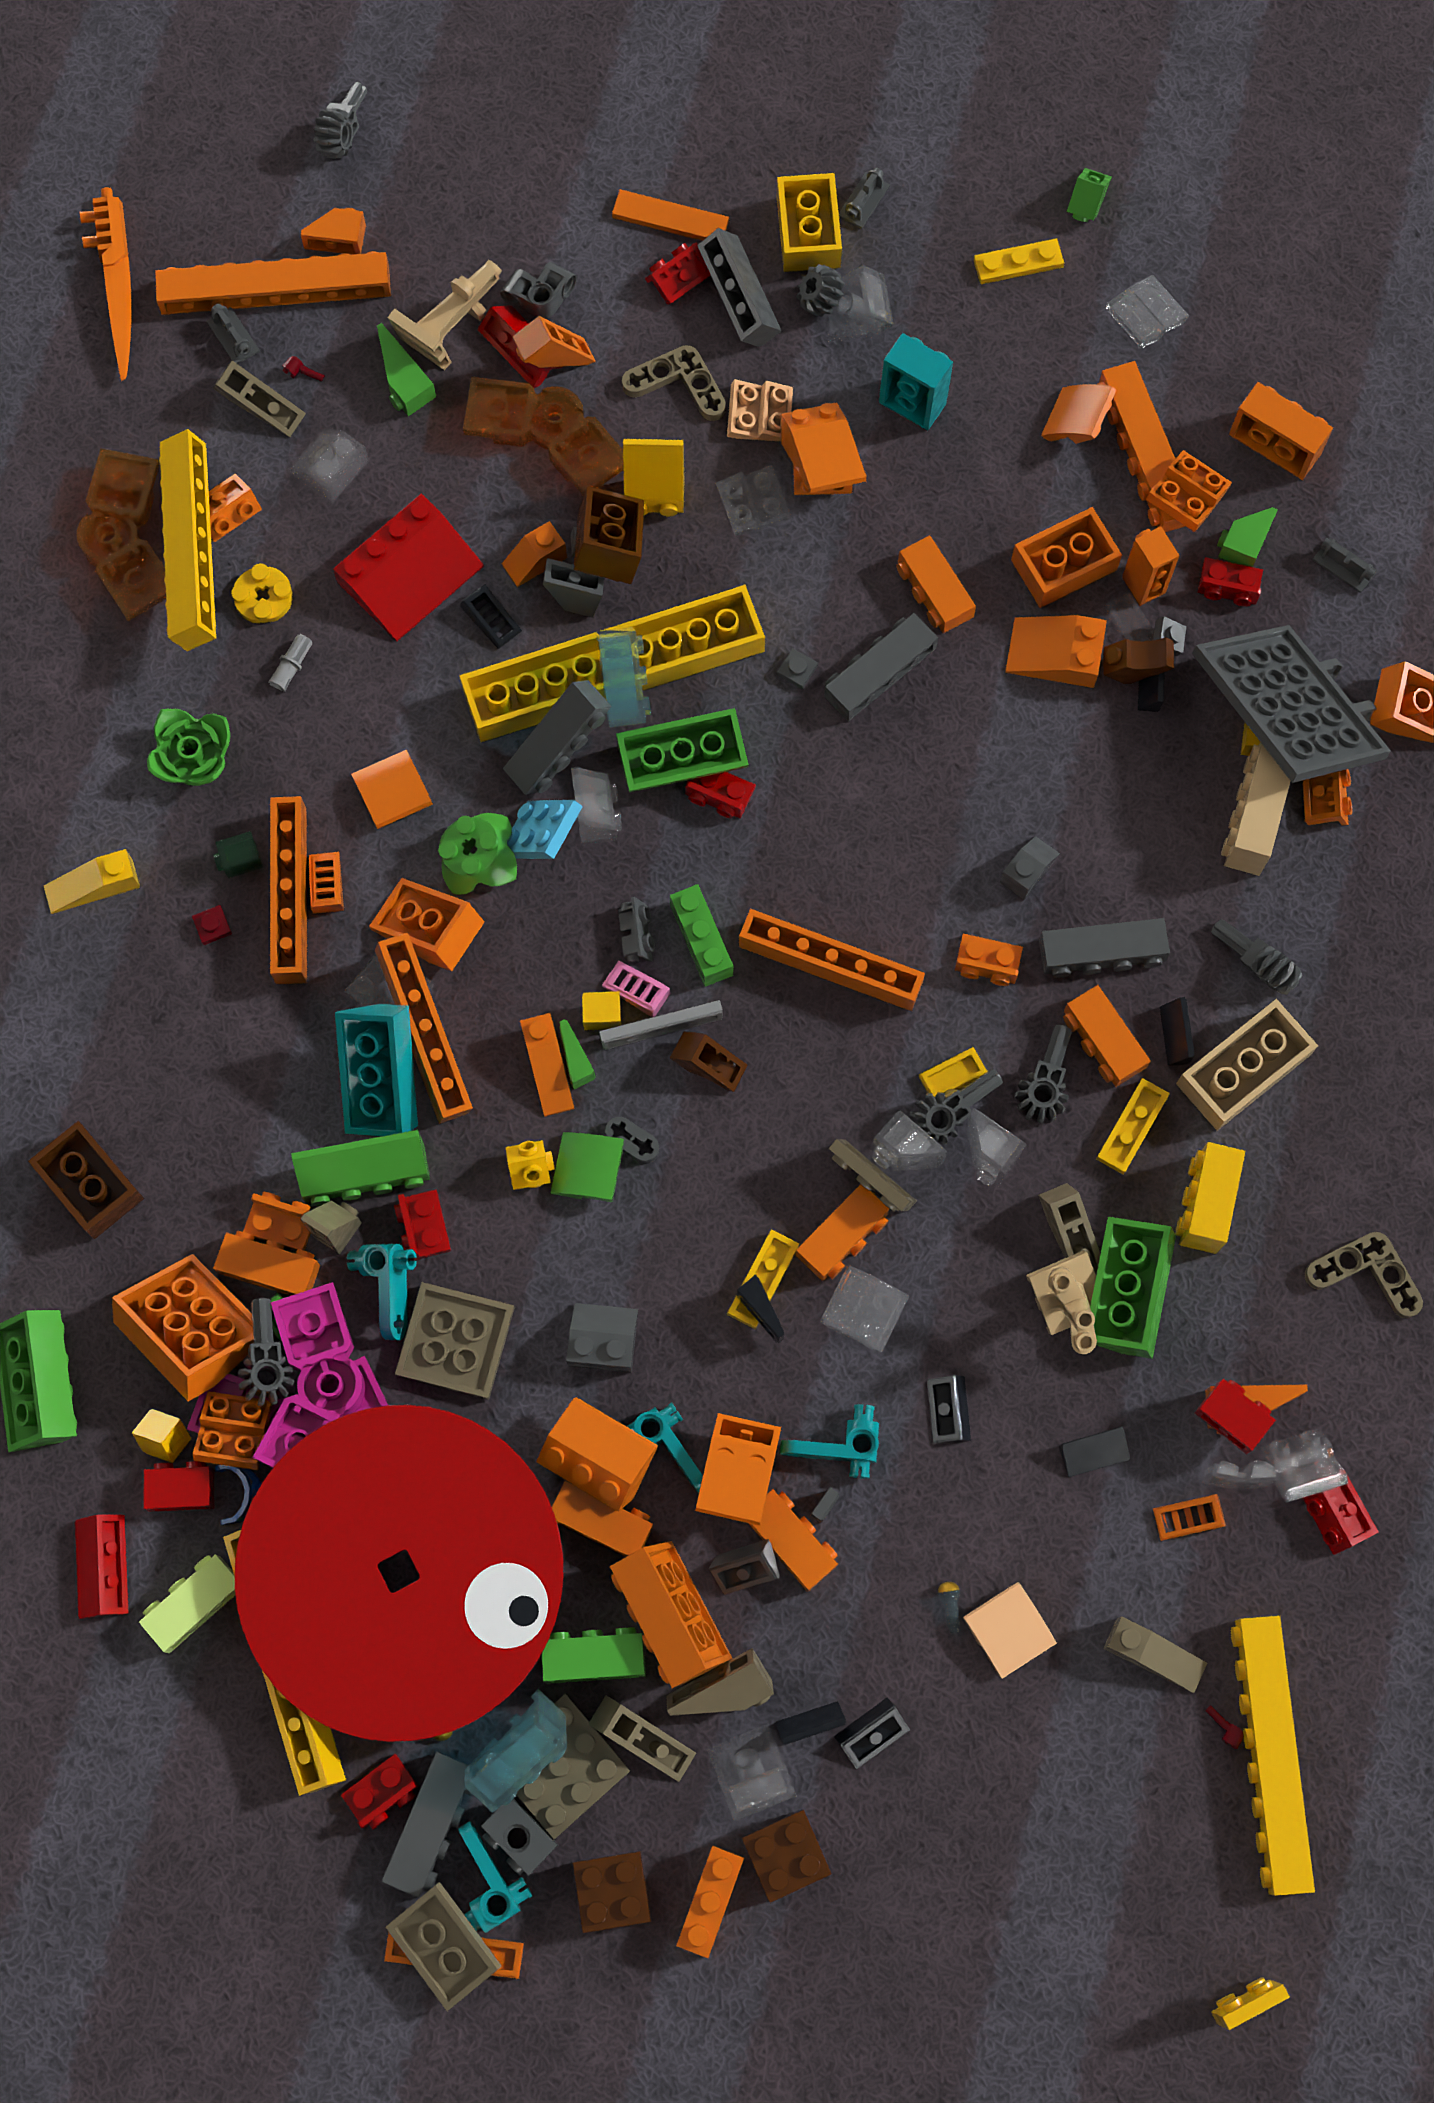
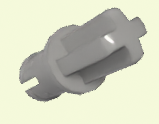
(290, 662)

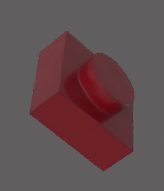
(211, 924)

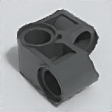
(552, 286)

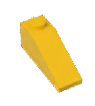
(92, 881)

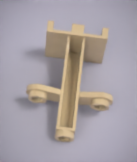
(428, 333)
(1065, 1298)

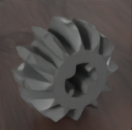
(820, 290)

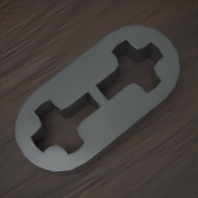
(636, 1133)

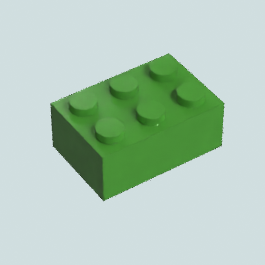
(593, 1656)

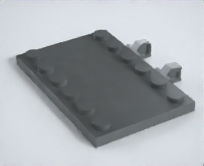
(1293, 702)

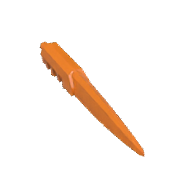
(113, 254)

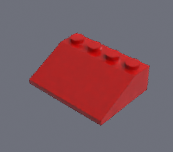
(407, 567)

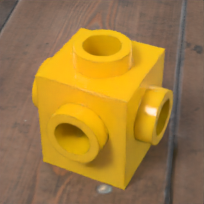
(529, 1164)

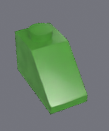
(1088, 195)
(1246, 537)

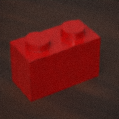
(1235, 1415)
(179, 1488)

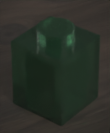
(237, 855)

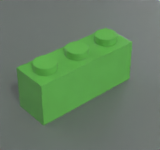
(701, 935)

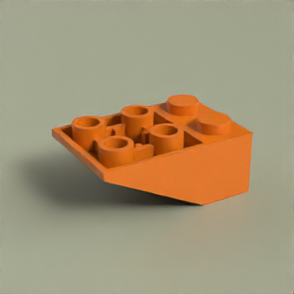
(738, 1469)

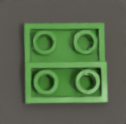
(587, 1166)

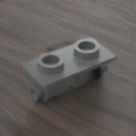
(864, 198)
(231, 334)
(1344, 564)
(635, 918)

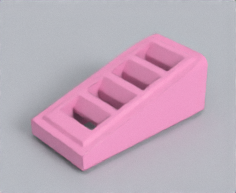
(657, 1001)

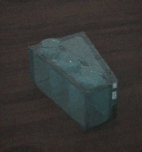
(623, 676)
(519, 1755)

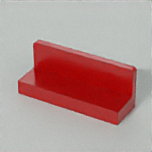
(499, 328)
(101, 1566)

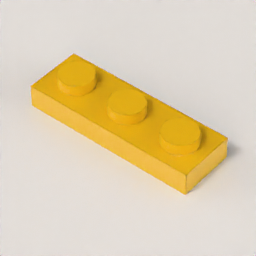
(1018, 261)
(1132, 1126)
(770, 1268)

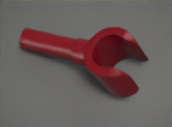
(295, 365)
(1233, 1734)

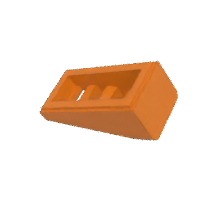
(325, 904)
(1216, 1512)

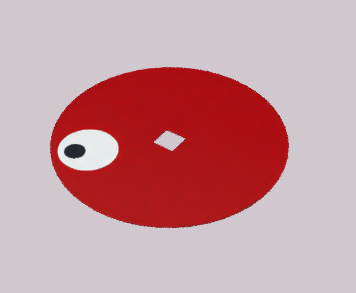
(440, 1646)

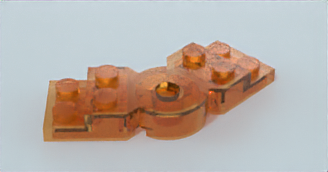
(517, 415)
(119, 504)

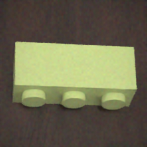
(189, 1603)

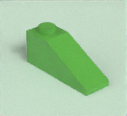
(407, 382)

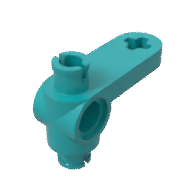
(391, 1281)
(859, 1427)
(670, 1441)
(480, 1914)

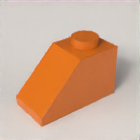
(336, 232)
(531, 553)

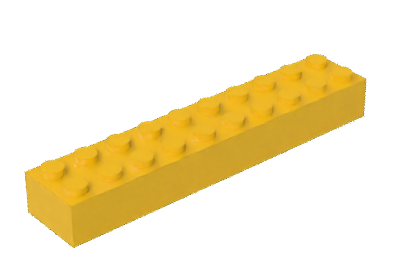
(674, 644)

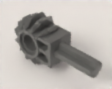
(339, 124)
(1260, 958)
(1047, 1078)
(953, 1106)
(264, 1356)

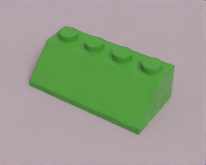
(681, 750)
(361, 1167)
(1131, 1285)
(35, 1381)

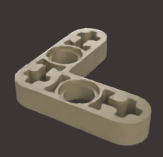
(678, 370)
(1376, 1263)

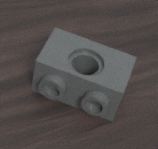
(538, 1844)

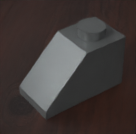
(573, 589)
(1028, 867)

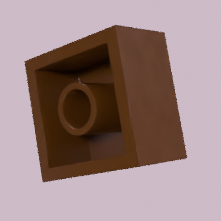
(786, 1855)
(612, 1891)

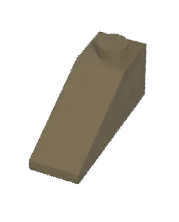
(258, 399)
(1070, 1222)
(332, 1224)
(1155, 1654)
(729, 1687)
(642, 1738)

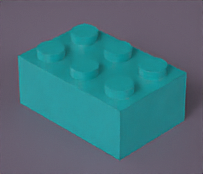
(915, 381)

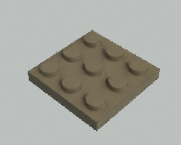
(455, 1340)
(577, 1778)

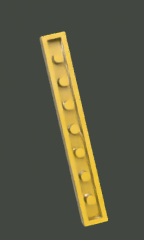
(187, 541)
(306, 1741)
(1274, 1756)

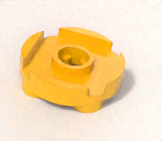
(257, 579)

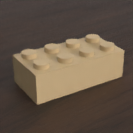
(1257, 813)
(1246, 1064)

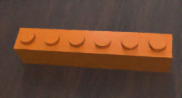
(1140, 435)
(288, 890)
(831, 959)
(427, 1033)

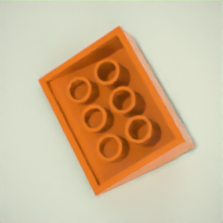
(186, 1325)
(669, 1613)

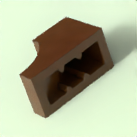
(1137, 660)
(708, 1059)

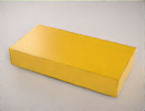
(953, 1073)

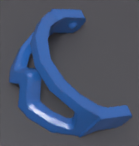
(249, 1491)

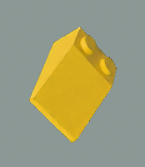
(655, 474)

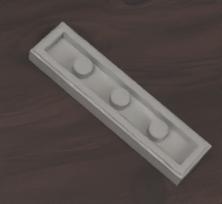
(661, 1025)

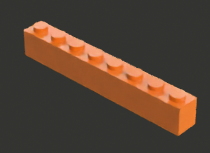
(273, 282)

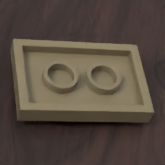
(871, 1176)
(443, 1946)

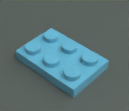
(542, 828)

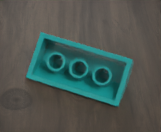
(376, 1070)

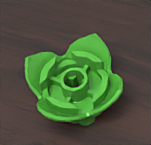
(178, 732)
(490, 864)

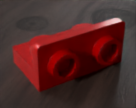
(679, 273)
(1230, 581)
(721, 791)
(423, 1224)
(1341, 1517)
(380, 1791)

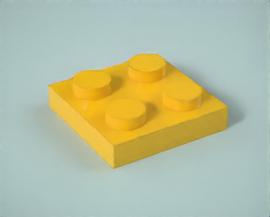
(1259, 1998)

